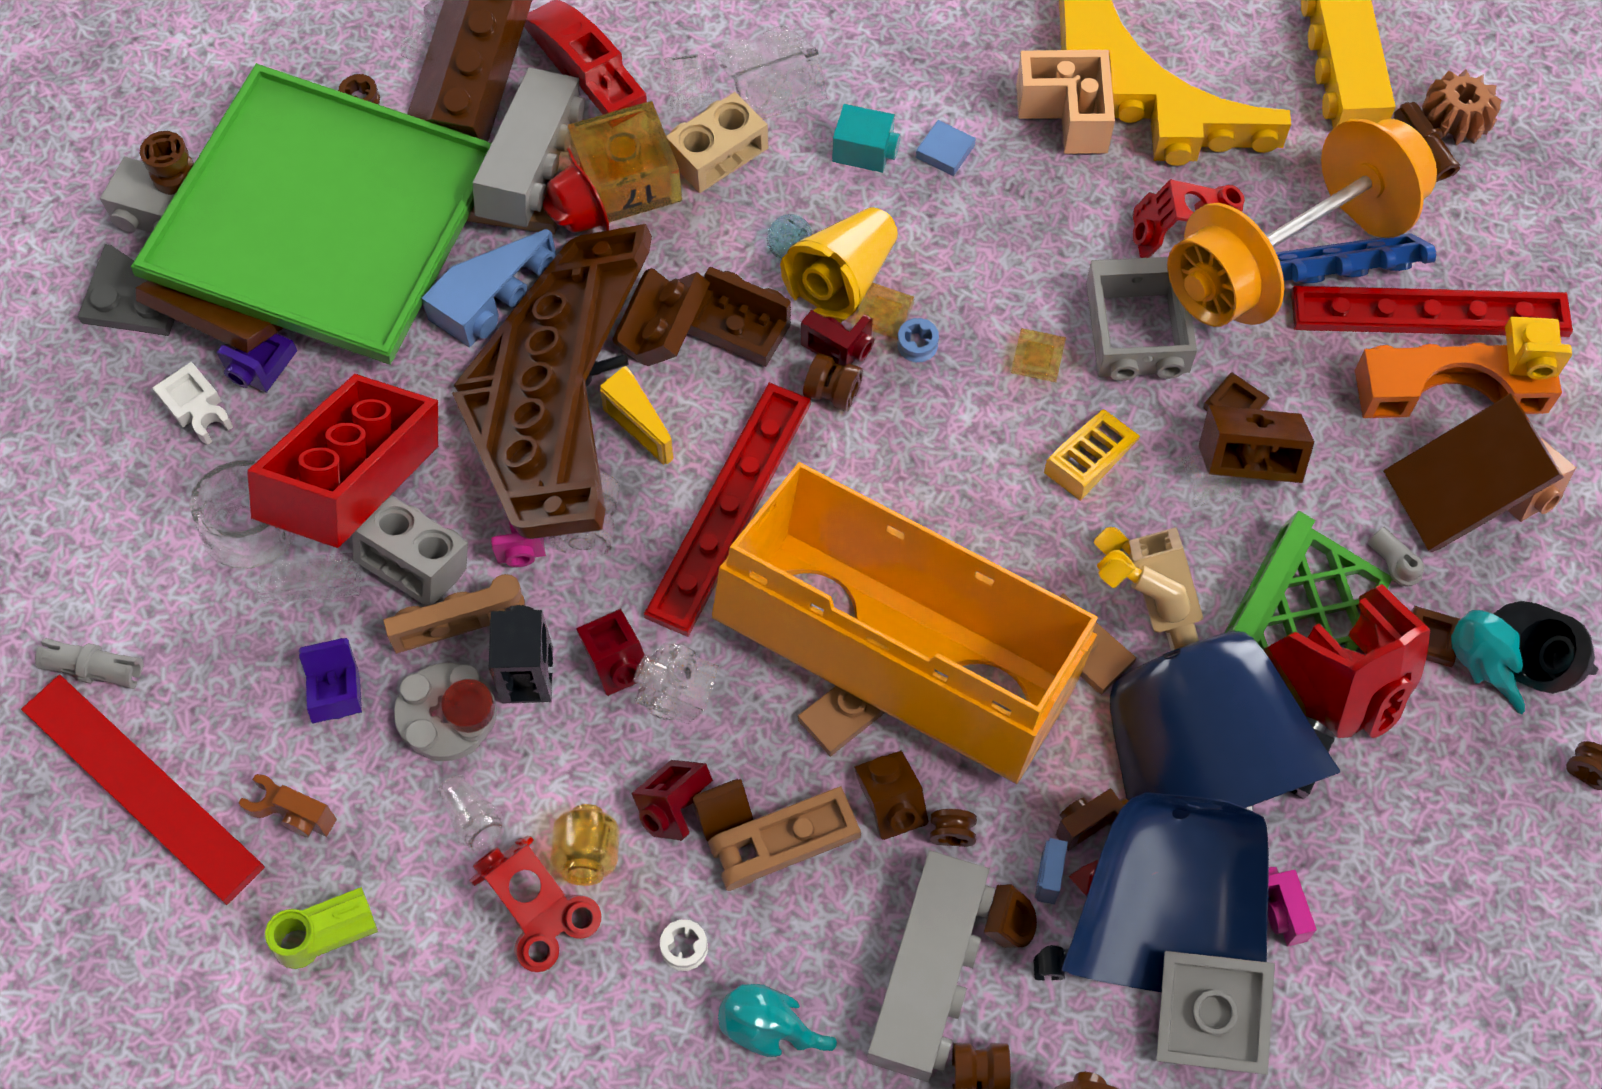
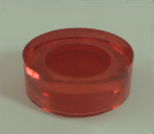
(468, 705)

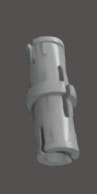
(88, 663)

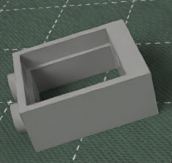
(1135, 279)

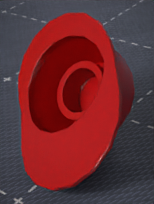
(574, 200)

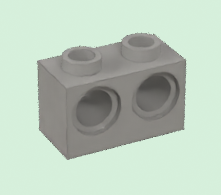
(410, 551)

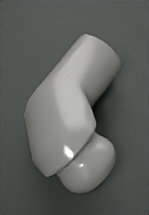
(1403, 565)

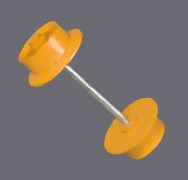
(1230, 266)

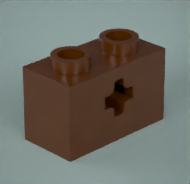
(1256, 444)

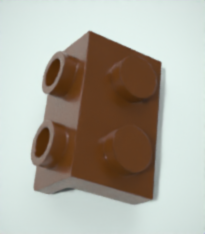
(741, 317)

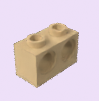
(718, 141)

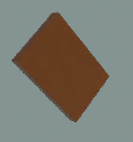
(212, 319)
(1472, 473)

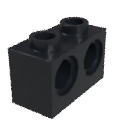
(520, 655)

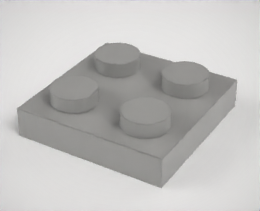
(1216, 1012)

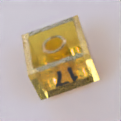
(627, 160)

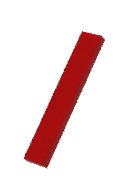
(1422, 310)
(727, 509)
(143, 789)

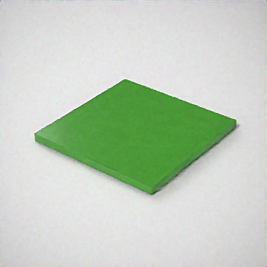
(317, 213)

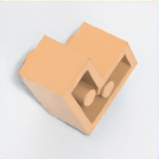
(1069, 87)

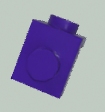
(260, 365)
(331, 680)

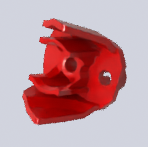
(1352, 688)

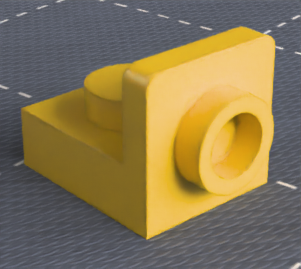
(1536, 347)

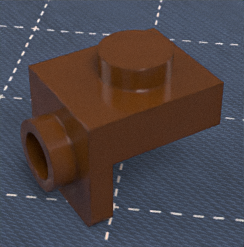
(893, 794)
(1086, 818)

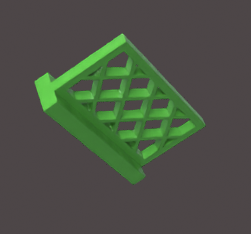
(1277, 574)

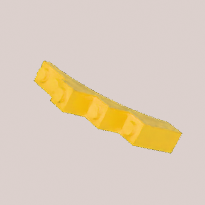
(1179, 113)

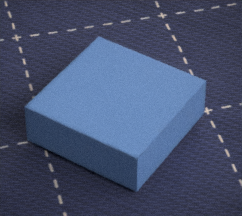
(945, 147)
(1051, 871)

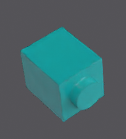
(865, 138)

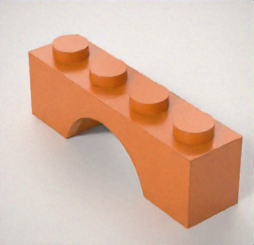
(1395, 378)

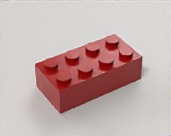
(343, 460)

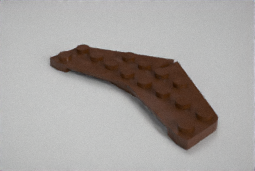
(529, 389)

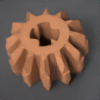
(1462, 106)

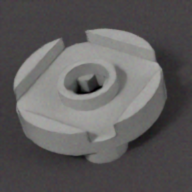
(426, 732)

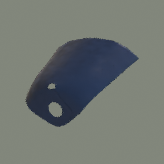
(1214, 726)
(1200, 901)

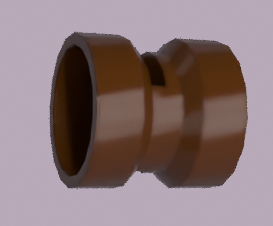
(166, 160)
(832, 381)
(981, 1068)

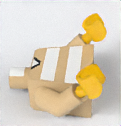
(1158, 571)

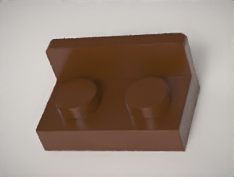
(659, 316)

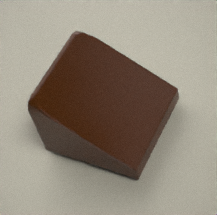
(722, 808)

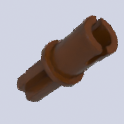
(1414, 116)

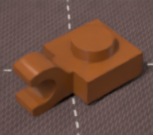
(299, 811)

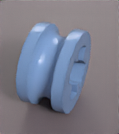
(909, 349)

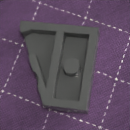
(113, 301)

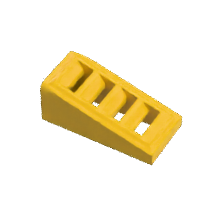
(631, 409)
(1072, 478)

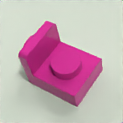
(517, 550)
(1289, 908)

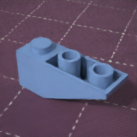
(464, 296)

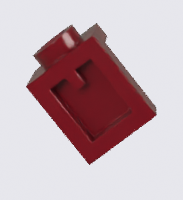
(832, 339)
(612, 650)
(668, 792)

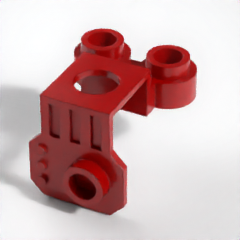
(1160, 211)
(545, 914)

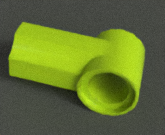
(326, 928)

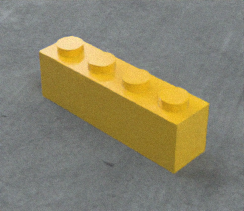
(1349, 60)

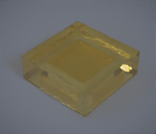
(887, 308)
(1038, 355)

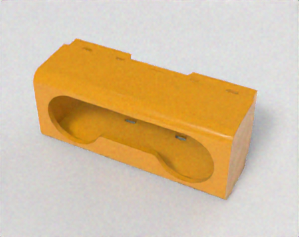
(915, 613)

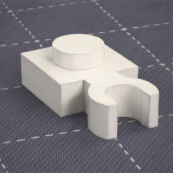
(192, 400)

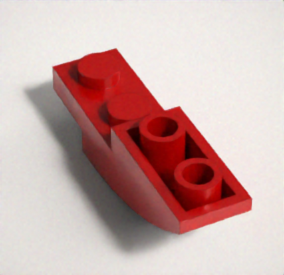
(585, 53)

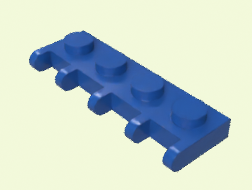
(1355, 258)

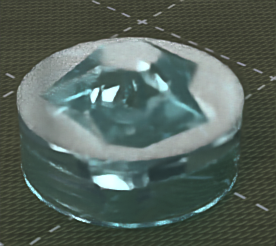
(785, 232)

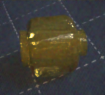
(585, 845)

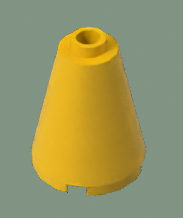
(839, 262)

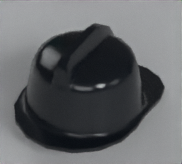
(1552, 646)

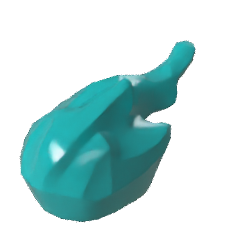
(1487, 649)
(762, 1017)

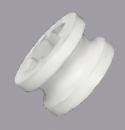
(667, 943)

